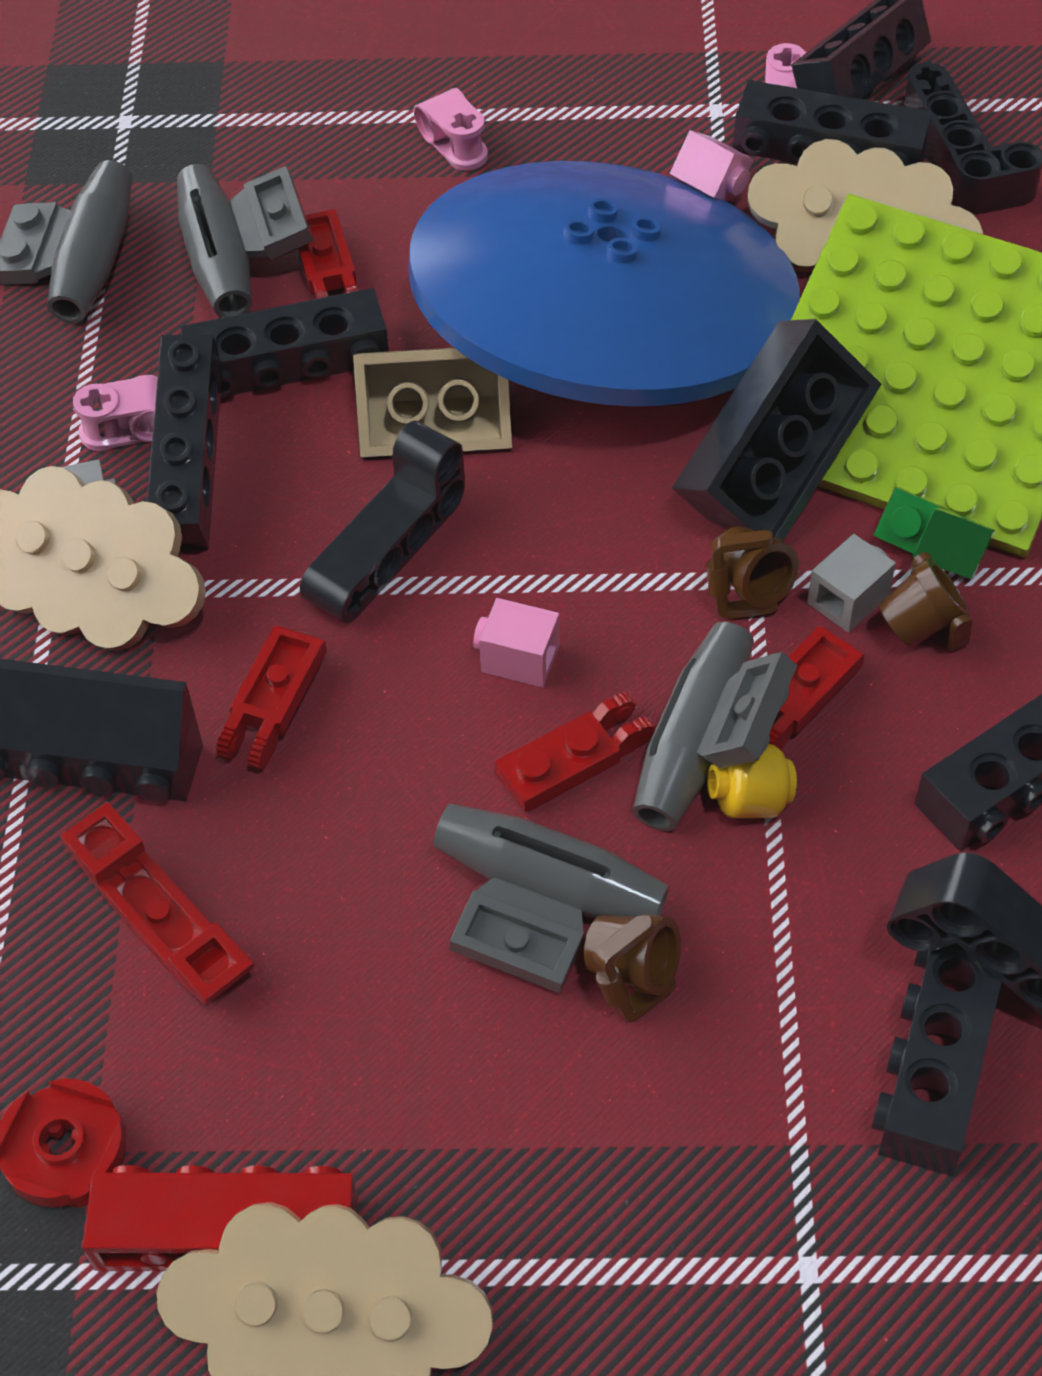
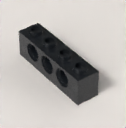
(865, 49)
(786, 120)
(295, 340)
(186, 434)
(952, 788)
(926, 1131)

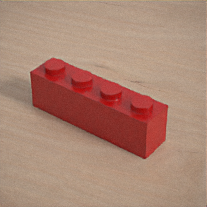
(154, 1218)

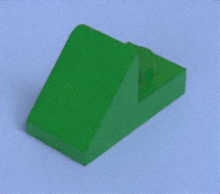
(924, 526)

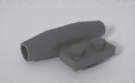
(225, 233)
(69, 244)
(713, 716)
(536, 892)

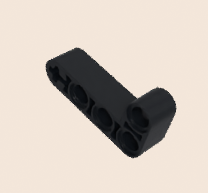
(981, 175)
(391, 526)
(981, 910)

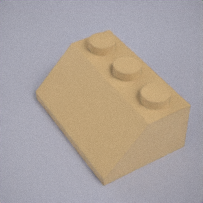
(434, 389)

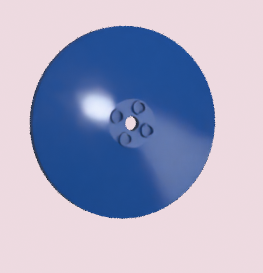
(600, 282)

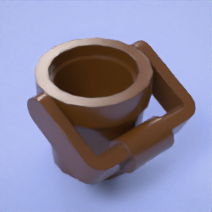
(756, 566)
(928, 606)
(634, 953)

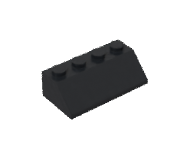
(778, 431)
(97, 731)

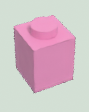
(712, 166)
(518, 642)

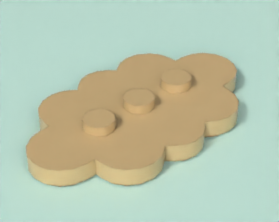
(809, 196)
(93, 560)
(324, 1298)

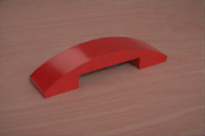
(153, 905)

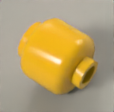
(754, 787)

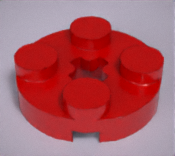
(65, 1177)

